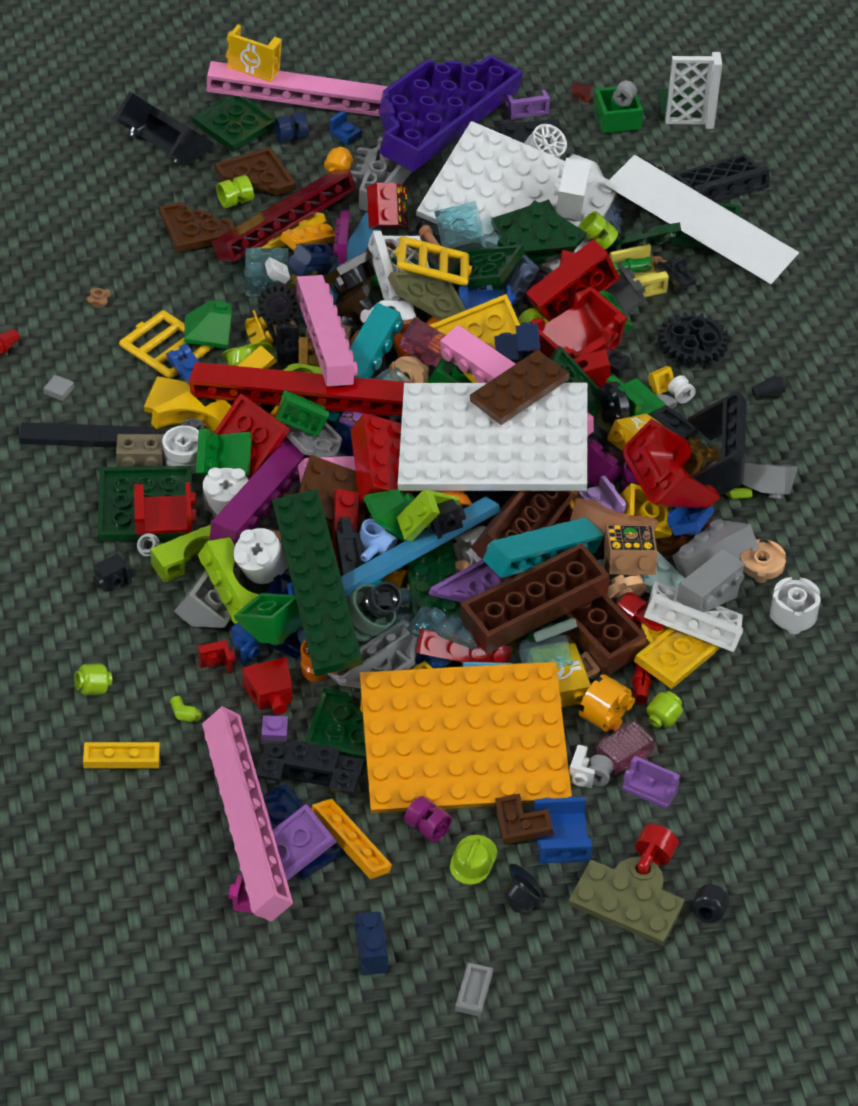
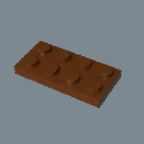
(519, 387)

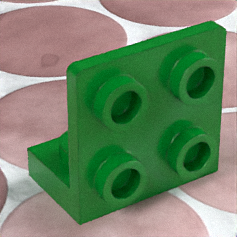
(639, 397)
(301, 413)
(223, 451)

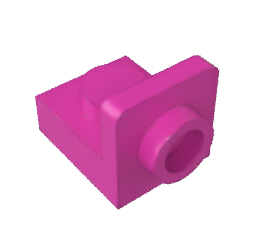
(239, 896)

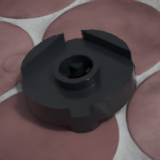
(614, 402)

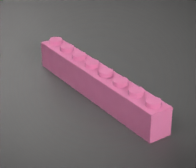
(326, 331)
(480, 359)

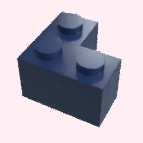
(519, 345)

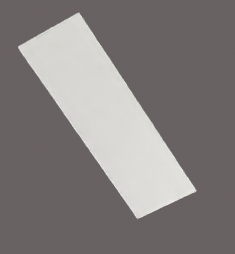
(702, 219)

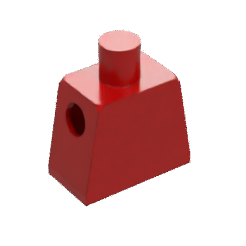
(595, 366)
(269, 685)

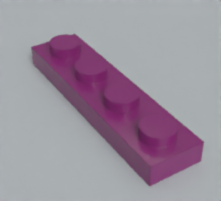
(342, 236)

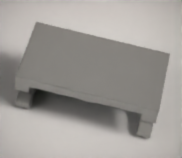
(360, 165)

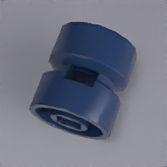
(284, 127)

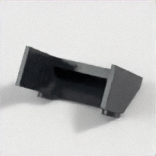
(161, 130)
(727, 419)

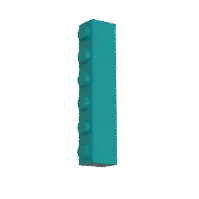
(371, 345)
(526, 550)

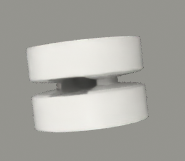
(548, 139)
(180, 447)

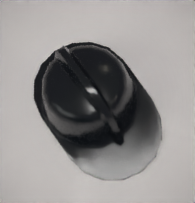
(522, 889)

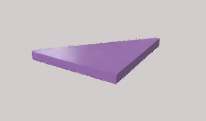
(467, 583)

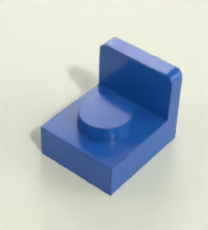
(342, 129)
(246, 643)

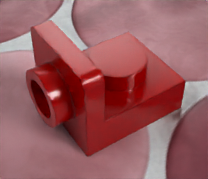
(215, 654)

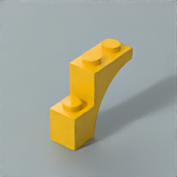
(187, 406)

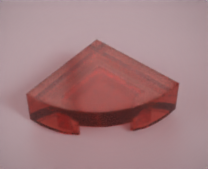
(582, 91)

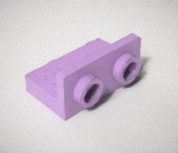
(604, 494)

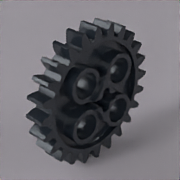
(693, 339)

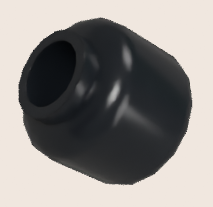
(710, 903)

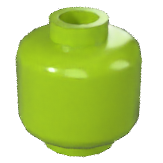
(92, 679)
(664, 709)

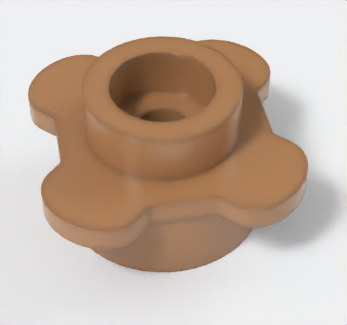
(98, 297)

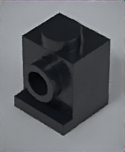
(448, 519)
(112, 573)

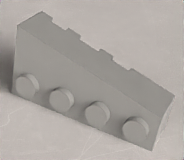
(382, 171)

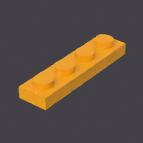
(351, 839)

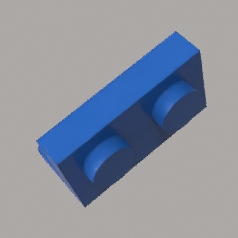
(688, 520)

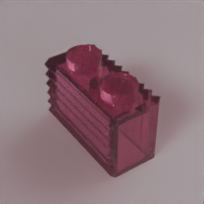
(423, 342)
(625, 744)

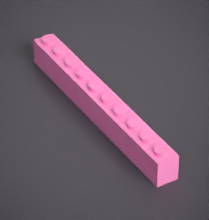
(297, 90)
(247, 815)

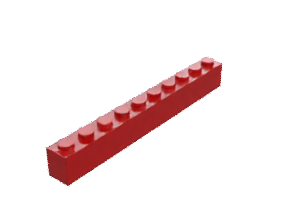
(268, 385)

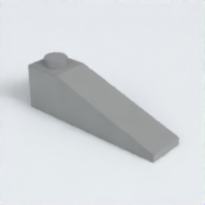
(768, 478)
(203, 604)

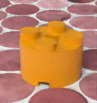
(606, 703)

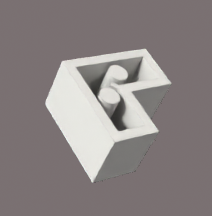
(571, 191)

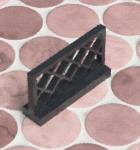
(732, 184)

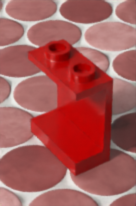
(164, 513)

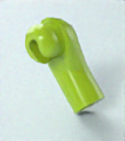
(740, 493)
(184, 712)

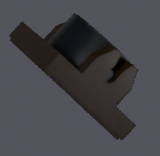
(350, 273)
(356, 300)

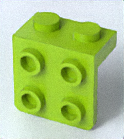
(422, 512)

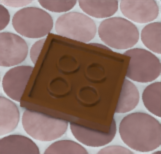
(327, 478)

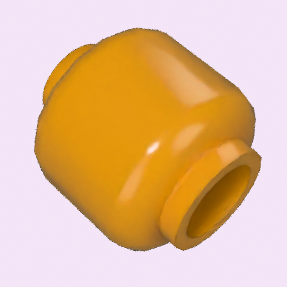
(339, 159)

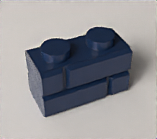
(312, 257)
(371, 943)

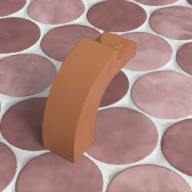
(601, 515)

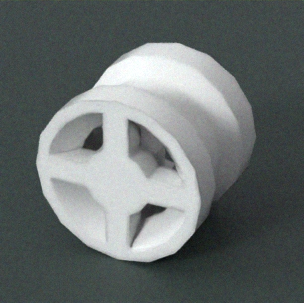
(681, 389)

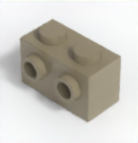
(139, 450)

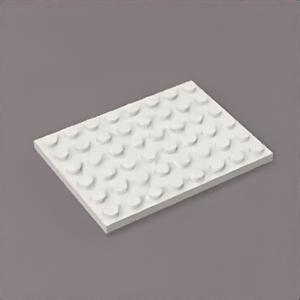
(502, 179)
(461, 448)

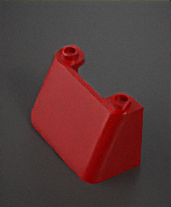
(584, 328)
(657, 462)

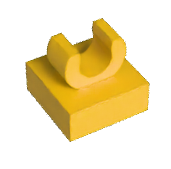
(660, 379)

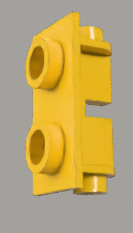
(257, 331)

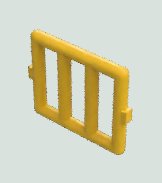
(422, 269)
(141, 353)

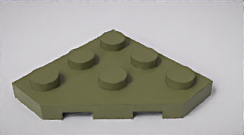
(427, 293)

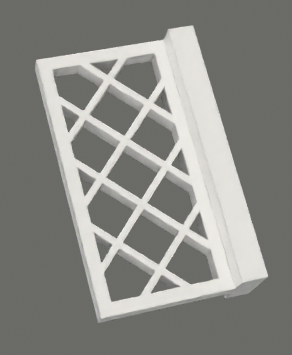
(710, 89)
(382, 261)
(711, 626)

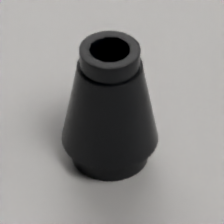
(770, 387)

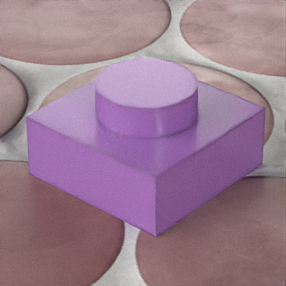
(274, 728)

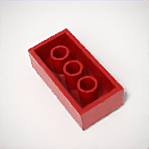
(584, 269)
(376, 454)

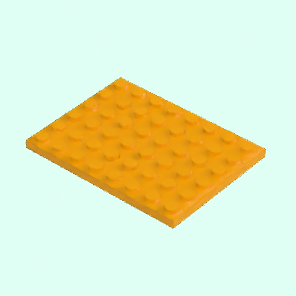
(463, 735)

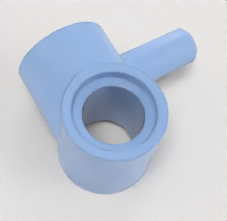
(375, 540)

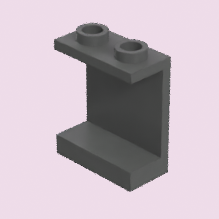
(627, 291)

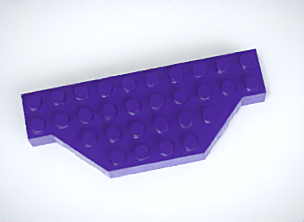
(437, 104)

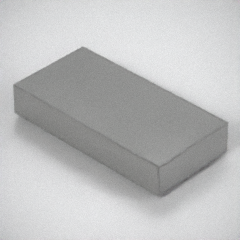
(474, 989)

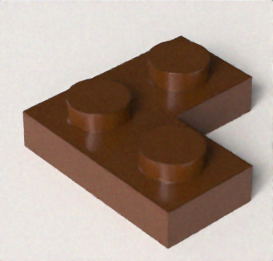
(521, 826)

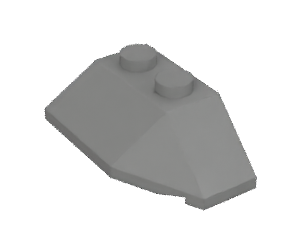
(386, 652)

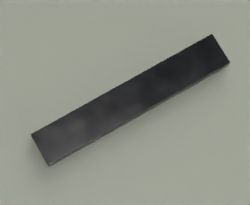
(77, 434)

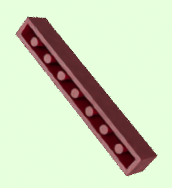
(284, 215)

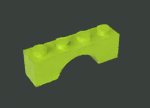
(171, 557)
(218, 561)

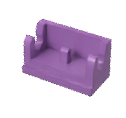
(528, 106)
(651, 782)

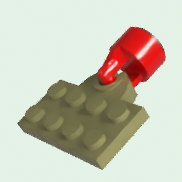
(633, 891)

